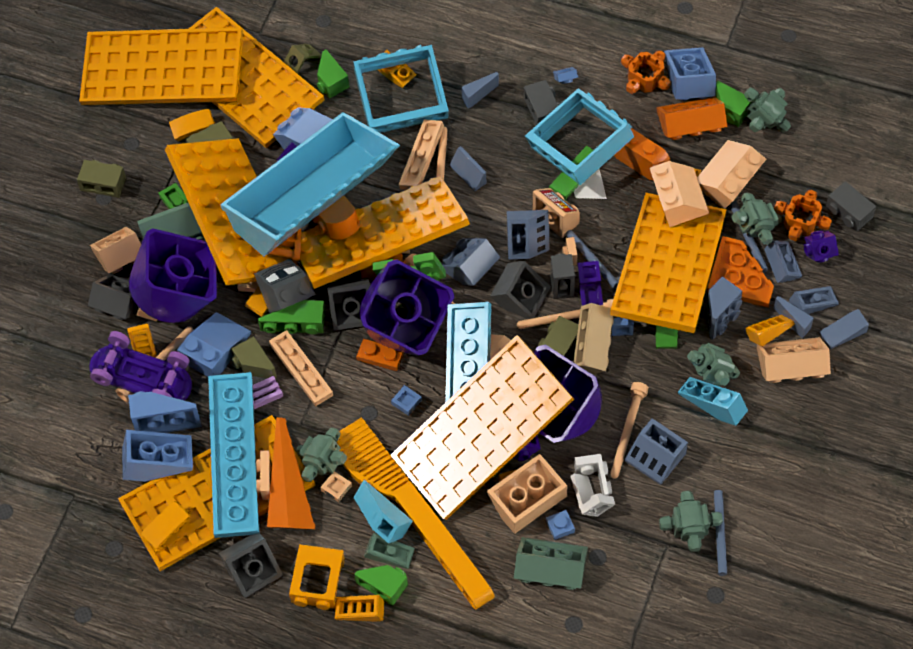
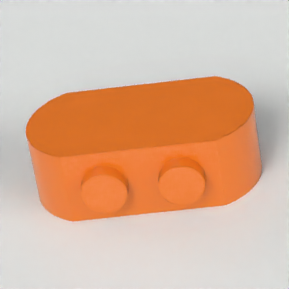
(642, 154)
(338, 219)

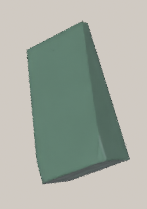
(389, 553)

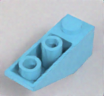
(715, 400)
(381, 514)

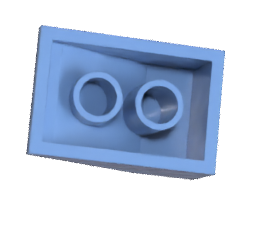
(690, 73)
(300, 126)
(211, 344)
(162, 413)
(155, 455)

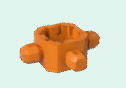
(646, 84)
(798, 227)

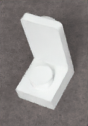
(593, 463)
(588, 502)

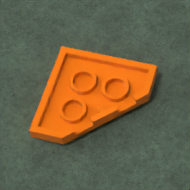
(743, 271)

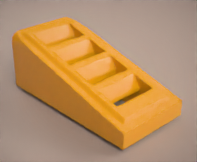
(769, 329)
(142, 339)
(369, 600)

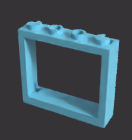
(560, 116)
(405, 119)

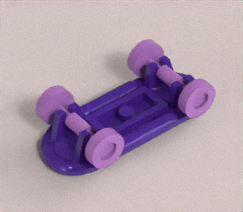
(140, 372)

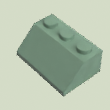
(177, 220)
(550, 563)

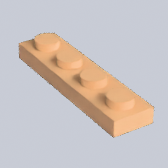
(421, 154)
(301, 368)

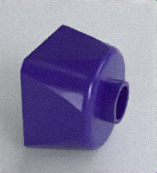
(172, 276)
(425, 305)
(583, 387)

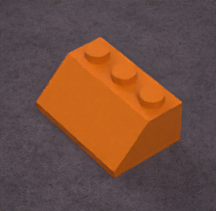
(692, 117)

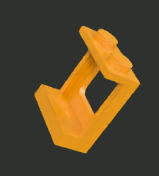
(322, 557)

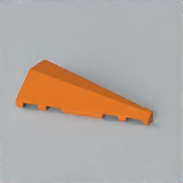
(287, 491)

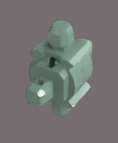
(767, 110)
(756, 218)
(713, 364)
(321, 454)
(690, 521)

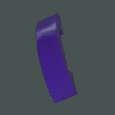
(590, 283)

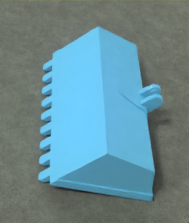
(306, 182)

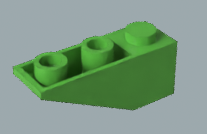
(301, 317)

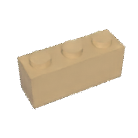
(593, 338)

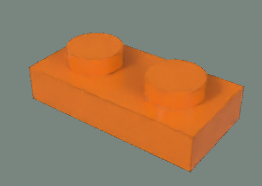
(379, 355)

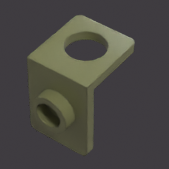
(302, 52)

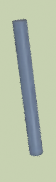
(750, 241)
(591, 257)
(720, 534)

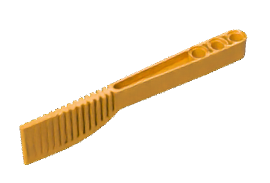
(372, 462)

